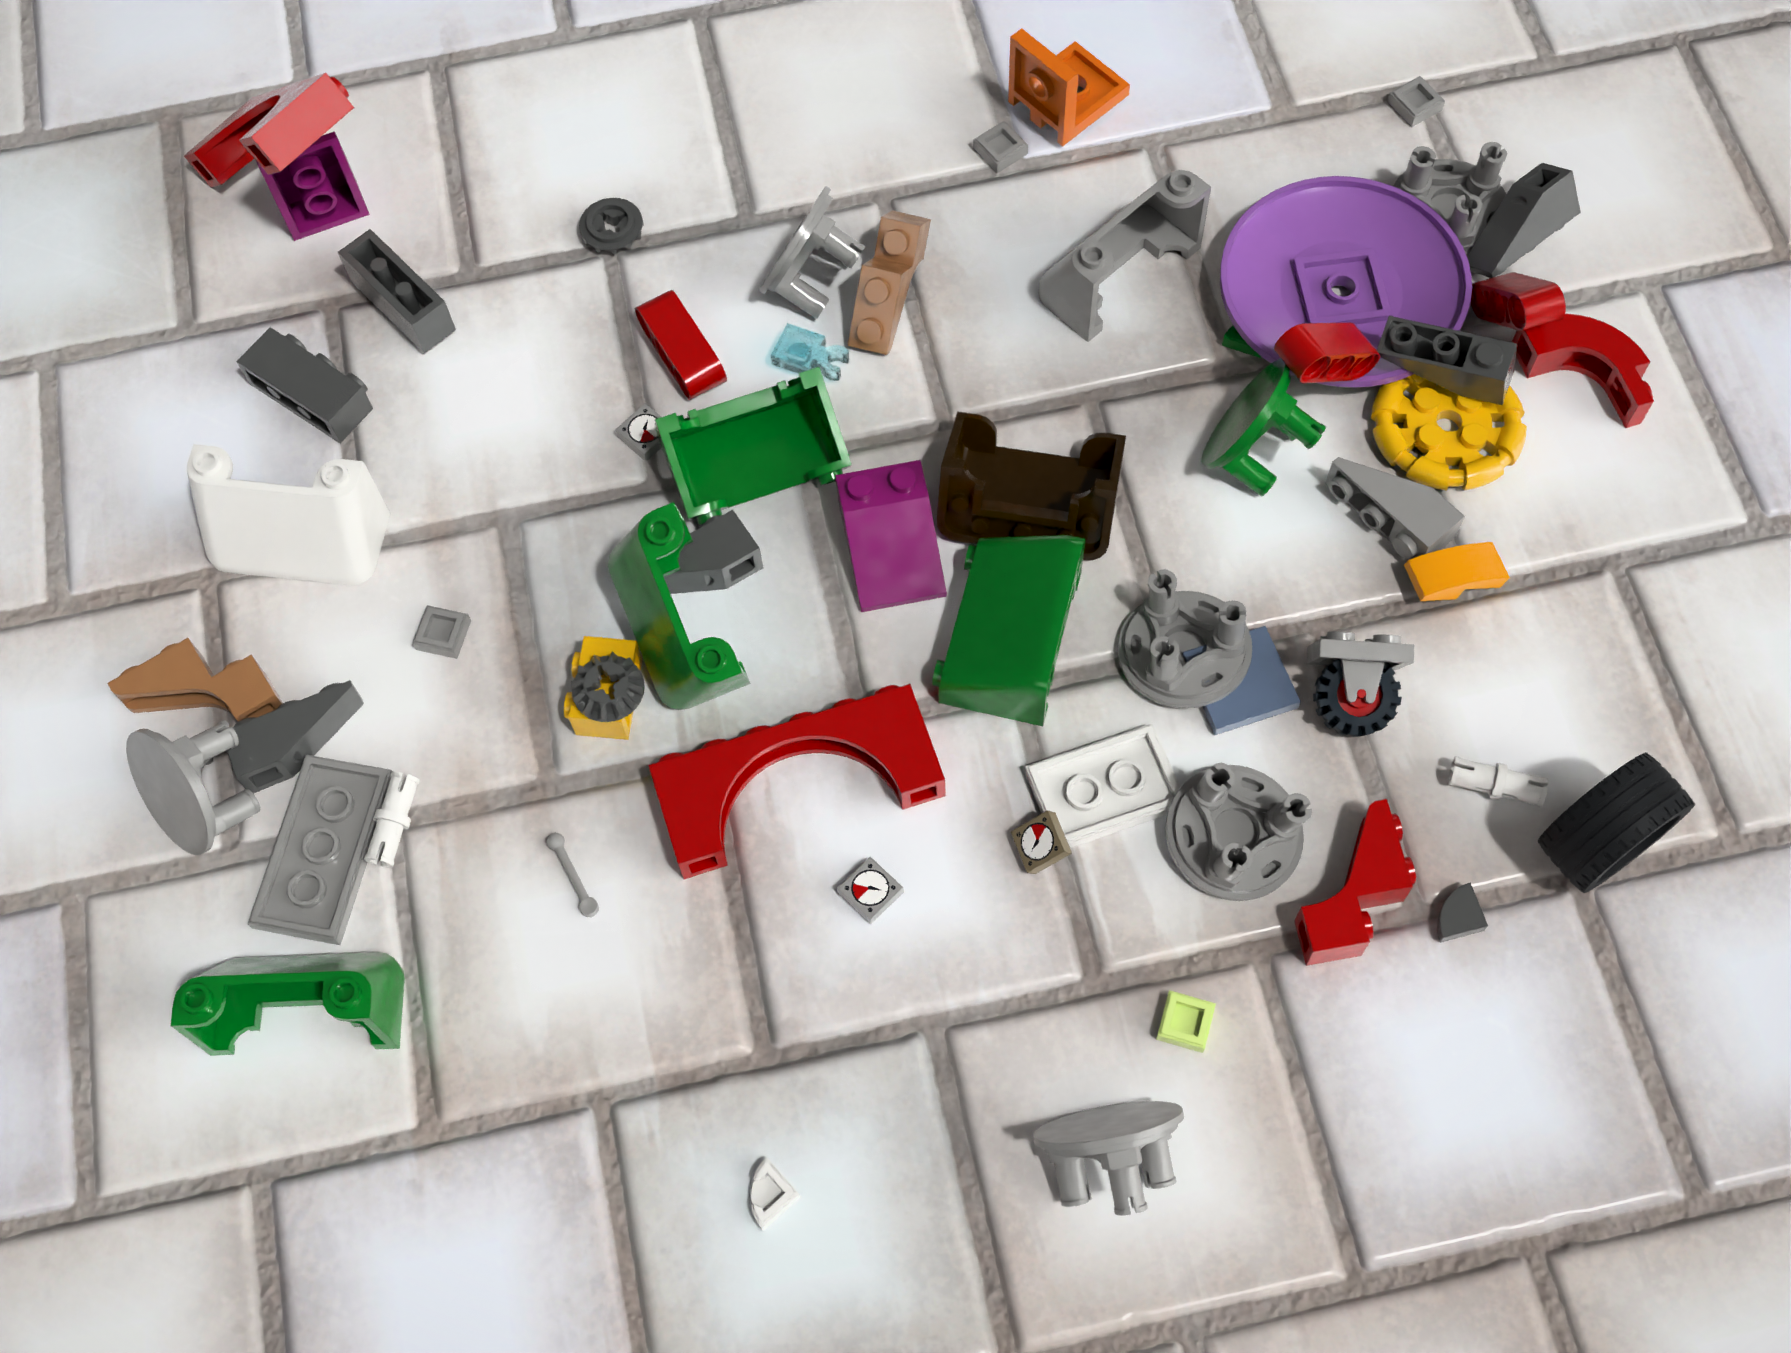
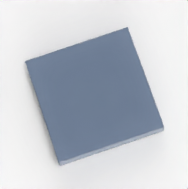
(1262, 693)

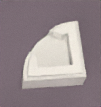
(770, 1194)

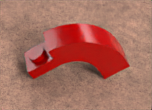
(1594, 350)

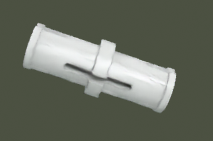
(1498, 781)
(391, 819)

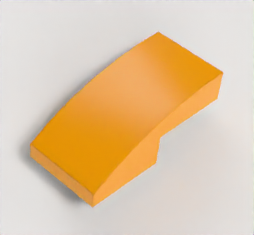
(1452, 570)

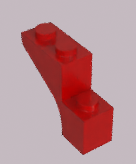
(1374, 878)

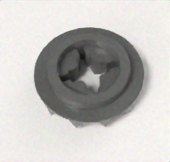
(613, 211)
(597, 704)

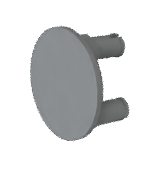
(1456, 189)
(813, 233)
(1177, 622)
(173, 786)
(1236, 832)
(1120, 1140)

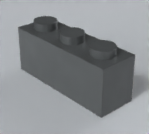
(397, 290)
(306, 384)

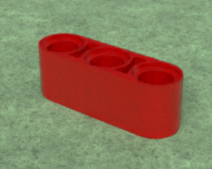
(1518, 301)
(680, 344)
(1326, 352)

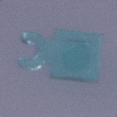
(804, 350)

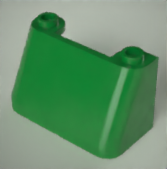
(753, 446)
(1010, 625)
(679, 670)
(230, 996)

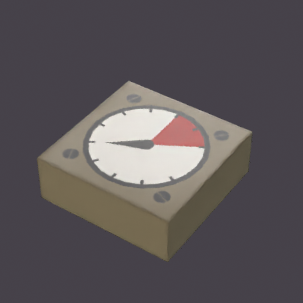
(1041, 842)

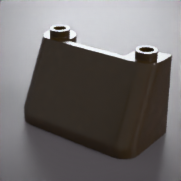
(1027, 492)

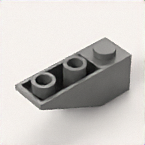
(1526, 217)
(1451, 358)
(717, 557)
(277, 742)

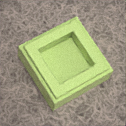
(1186, 1021)

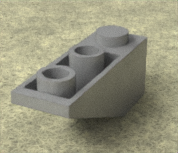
(1403, 511)

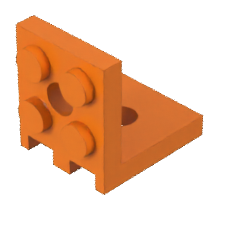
(1050, 85)

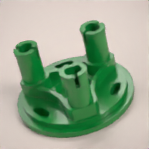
(1253, 413)

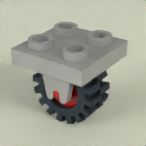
(1358, 682)

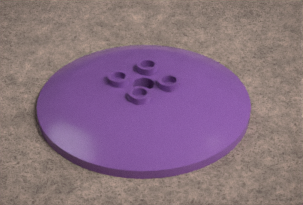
(1347, 234)

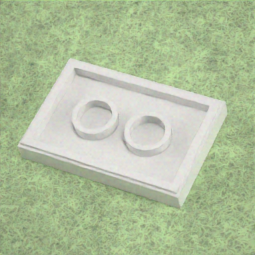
(1106, 785)

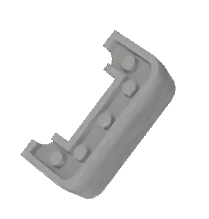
(1160, 220)

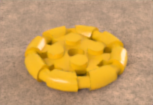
(1446, 447)

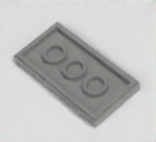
(320, 850)

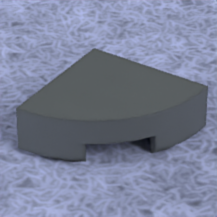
(1460, 915)

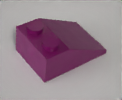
(317, 189)
(890, 535)

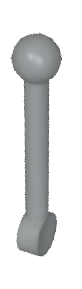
(588, 905)

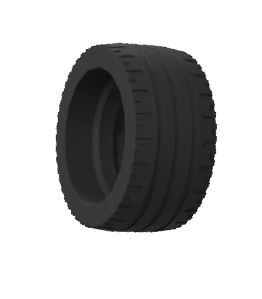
(1615, 822)

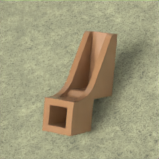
(887, 280)
(184, 681)

